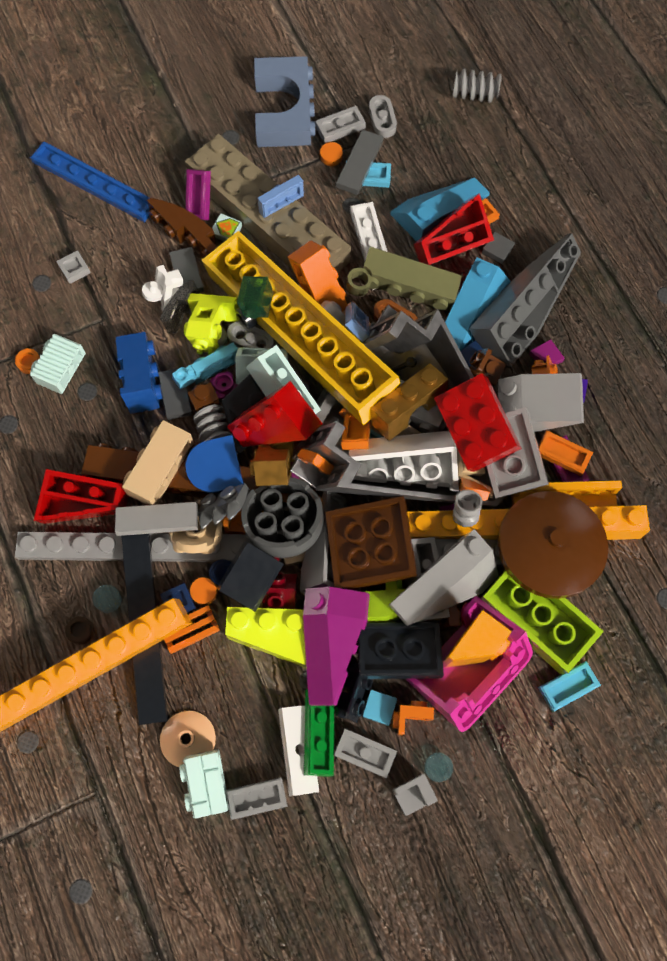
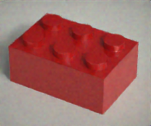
(477, 423)

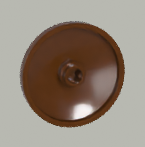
(552, 544)

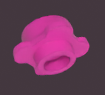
(220, 379)

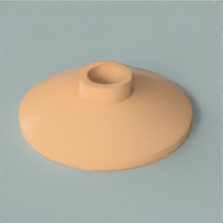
(191, 722)

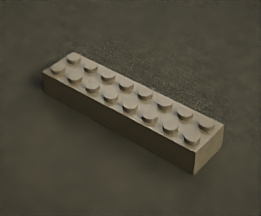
(239, 183)

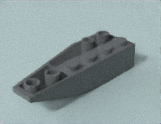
(525, 303)

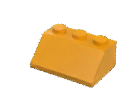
(481, 641)

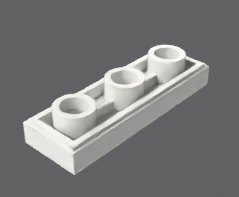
(293, 733)

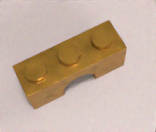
(393, 412)
(272, 463)

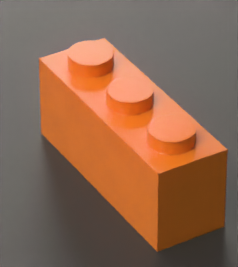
(317, 274)

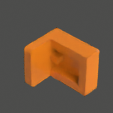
(417, 711)

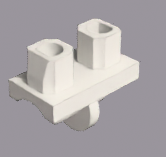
(163, 287)

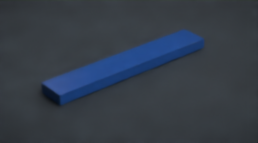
(92, 181)

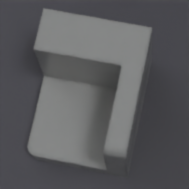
(414, 794)

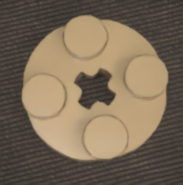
(199, 542)

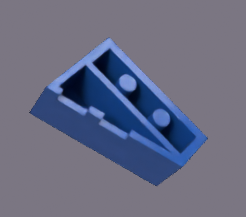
(138, 372)

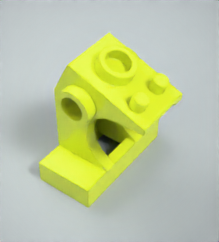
(204, 325)

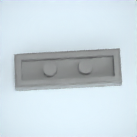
(156, 518)

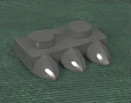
(222, 504)

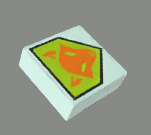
(226, 227)

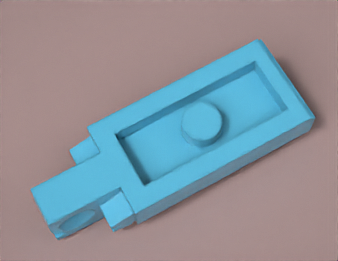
(206, 366)

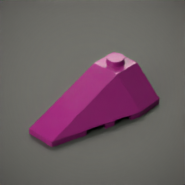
(331, 631)

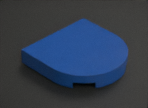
(214, 465)

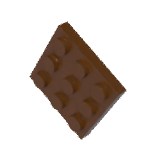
(371, 544)

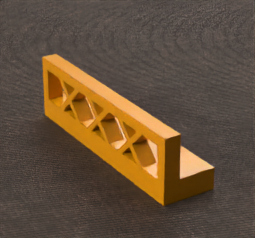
(591, 492)

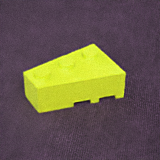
(270, 631)

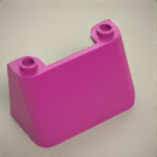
(472, 688)

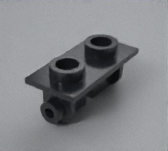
(352, 704)

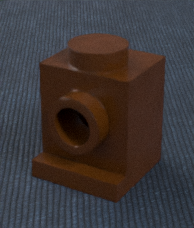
(203, 396)

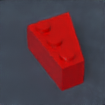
(457, 233)
(276, 419)
(77, 497)

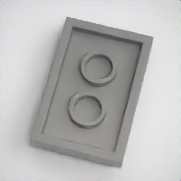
(523, 468)

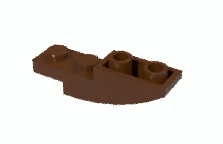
(183, 225)

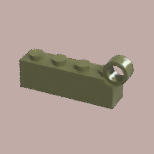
(406, 279)

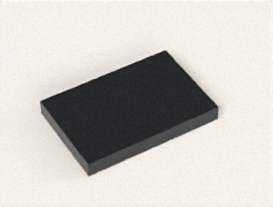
(400, 651)

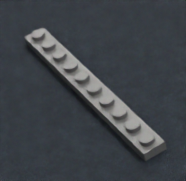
(109, 547)

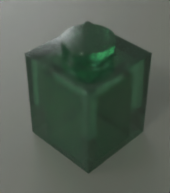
(255, 297)

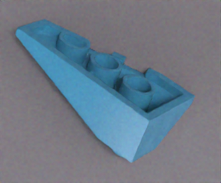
(427, 210)
(477, 292)

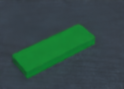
(318, 740)

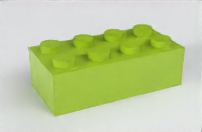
(553, 626)

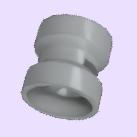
(467, 508)

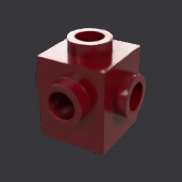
(282, 592)

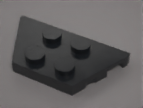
(242, 398)

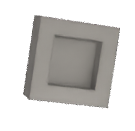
(73, 267)

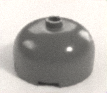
(282, 528)

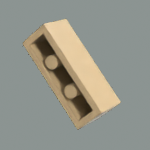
(157, 463)

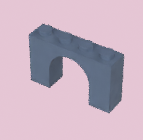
(293, 125)

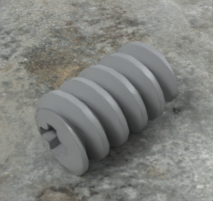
(477, 85)
(210, 423)

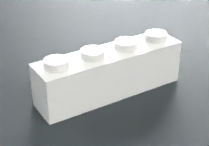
(410, 459)

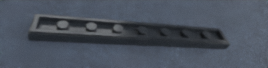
(141, 600)

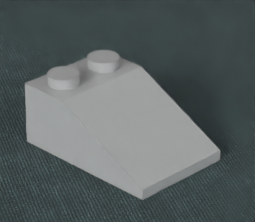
(550, 398)

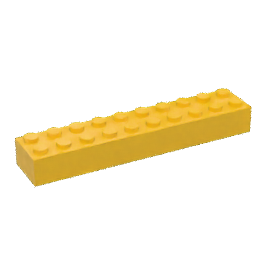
(306, 329)

